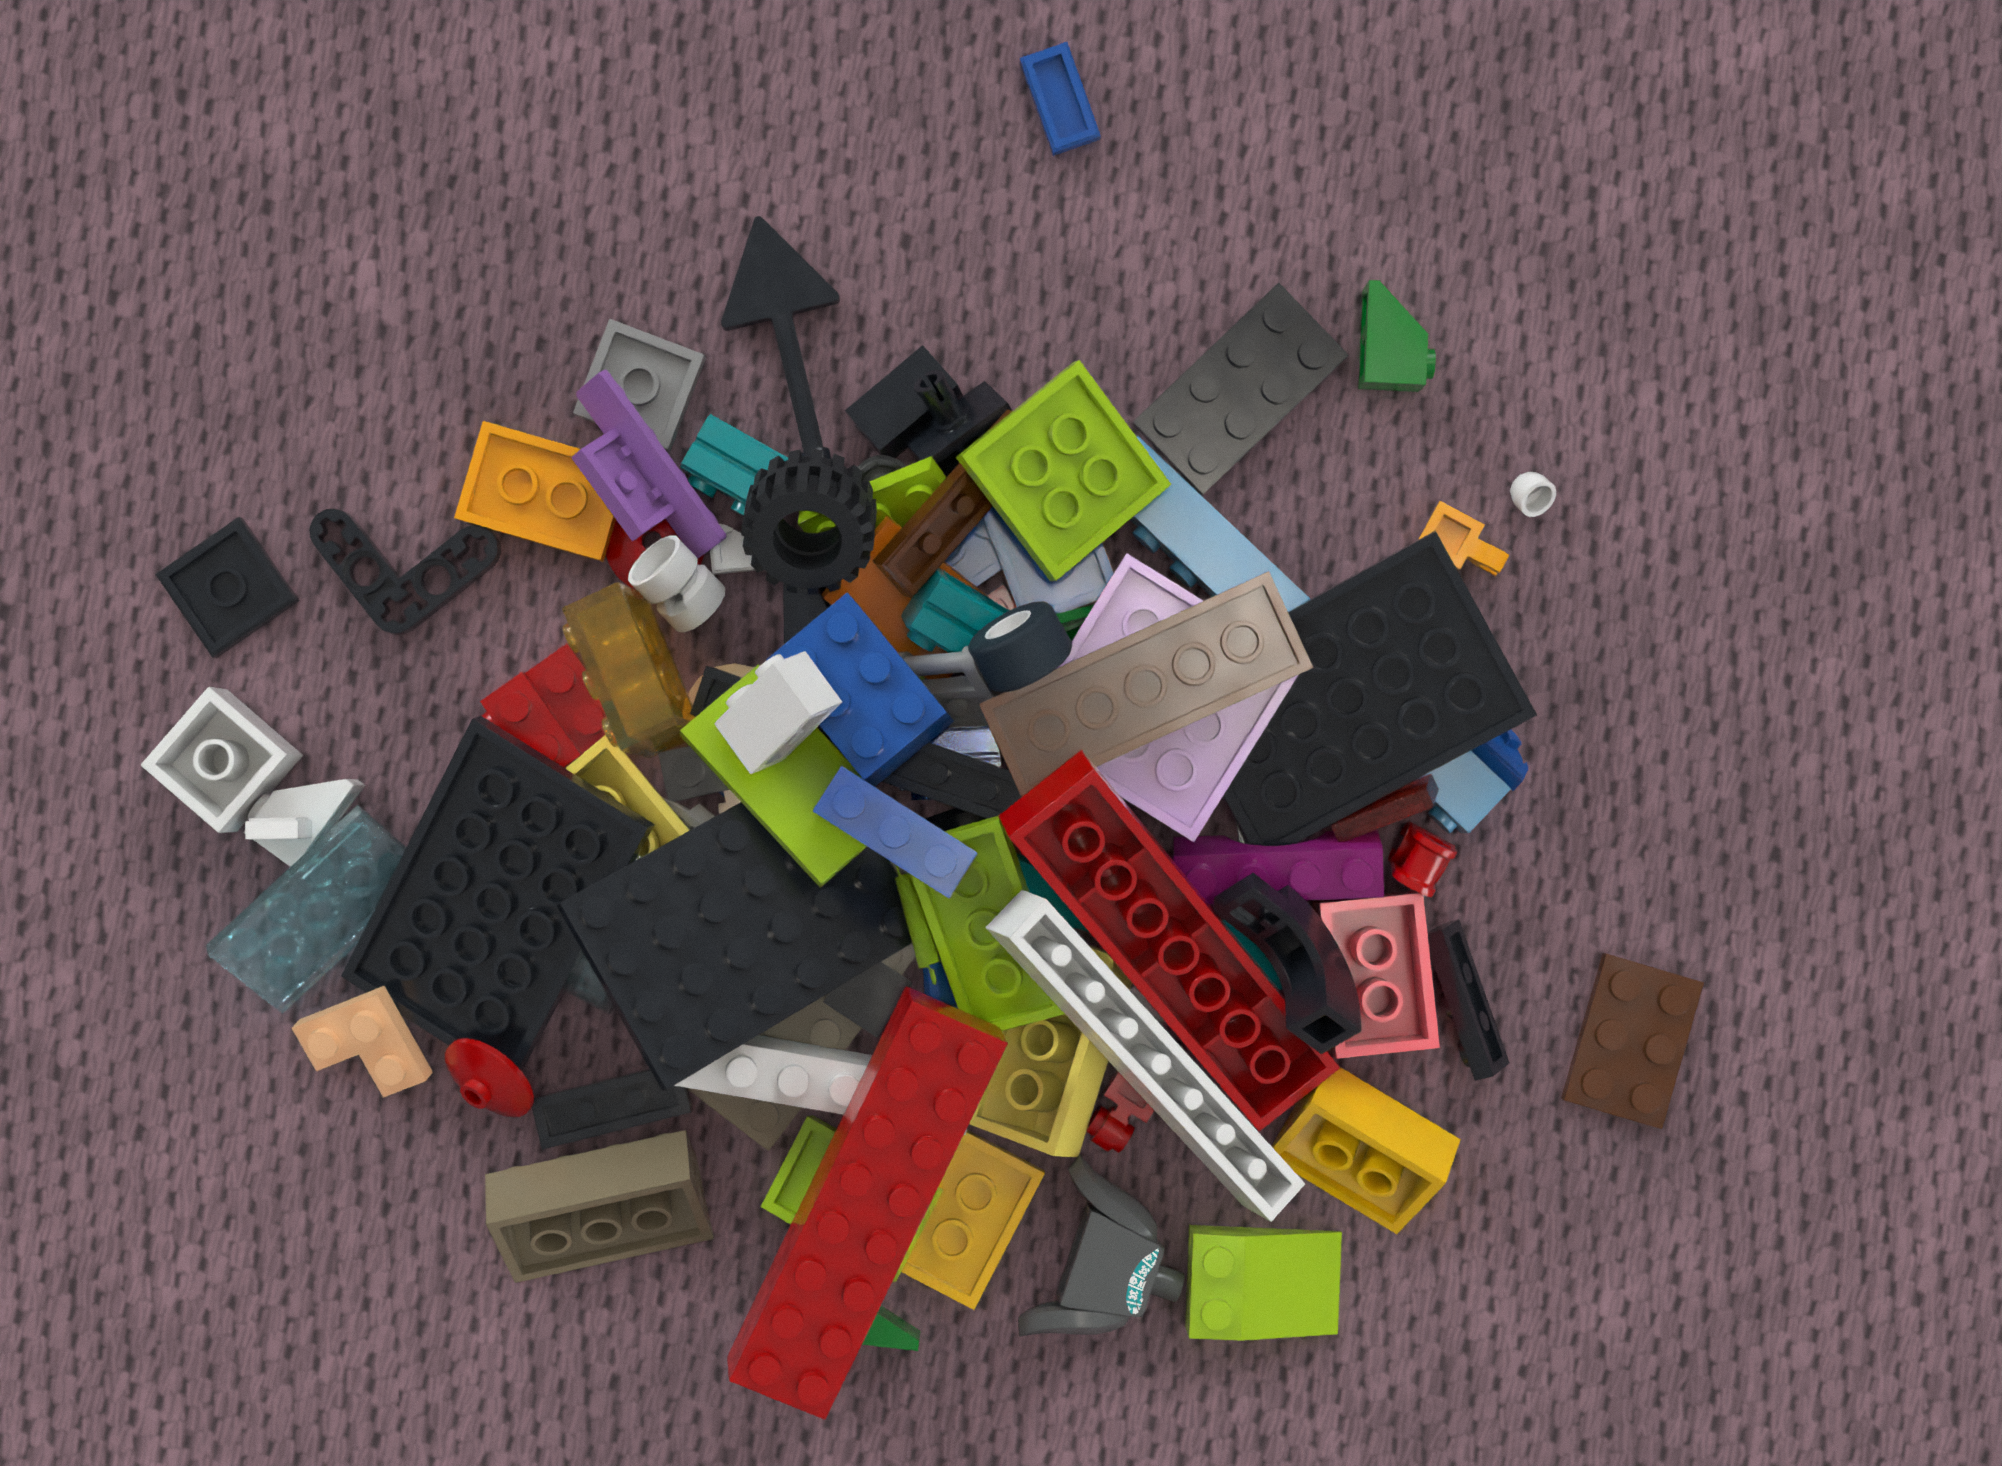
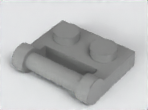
(956, 694)

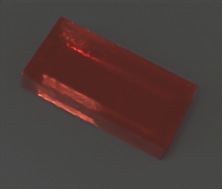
(1397, 805)

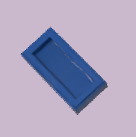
(1060, 98)

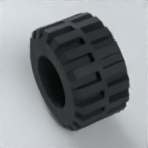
(804, 557)

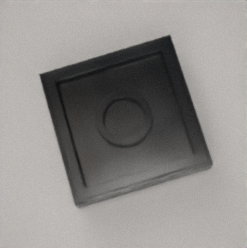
(227, 587)

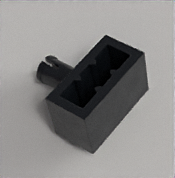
(954, 421)

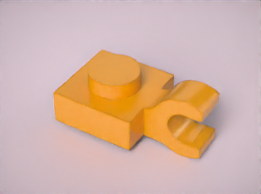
(1460, 538)

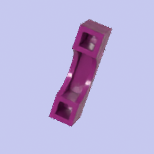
(1312, 868)

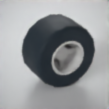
(1020, 647)

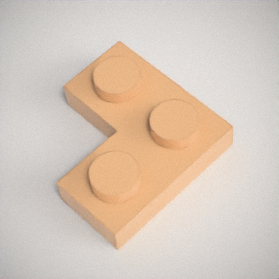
(367, 1028)

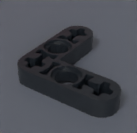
(389, 583)

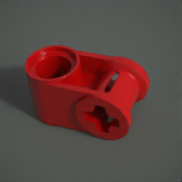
(1420, 859)

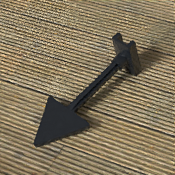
(774, 287)

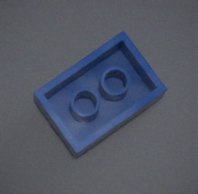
(884, 704)

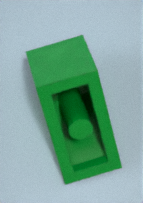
(1392, 344)

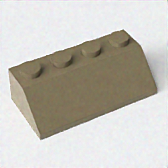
(597, 1206)

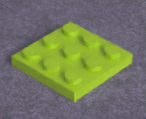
(1064, 471)

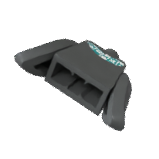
(1109, 1264)

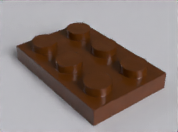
(1632, 1040)

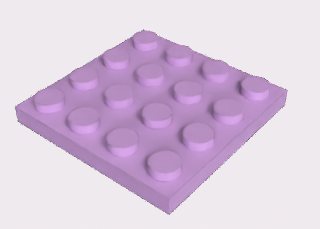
(1190, 769)

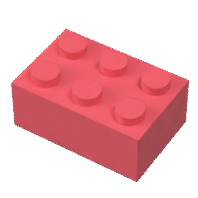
(1391, 971)

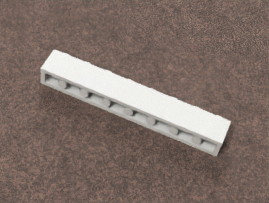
(1144, 1054)

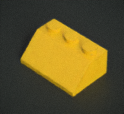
(1367, 1149)

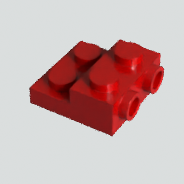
(549, 708)

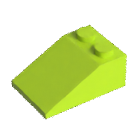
(1262, 1283)

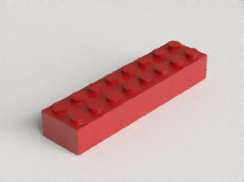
(1165, 938)
(865, 1203)

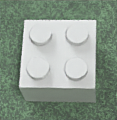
(221, 759)

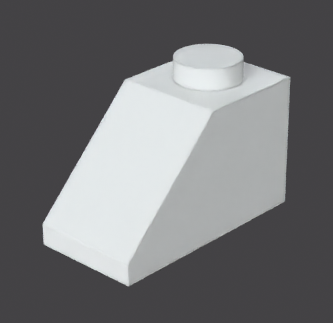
(321, 802)

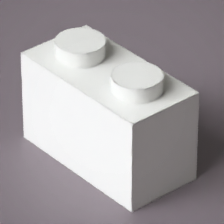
(776, 710)

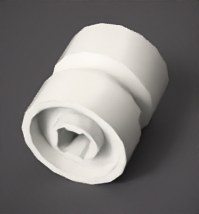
(673, 580)

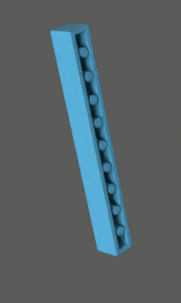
(1219, 557)

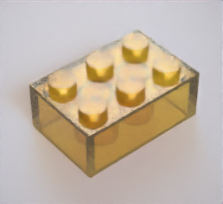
(629, 670)

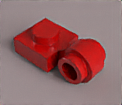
(1111, 1126)

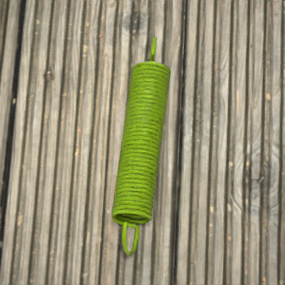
(917, 923)

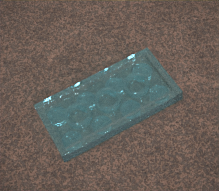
(310, 912)

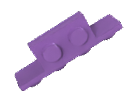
(637, 473)

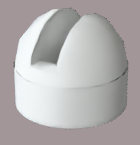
(1532, 493)

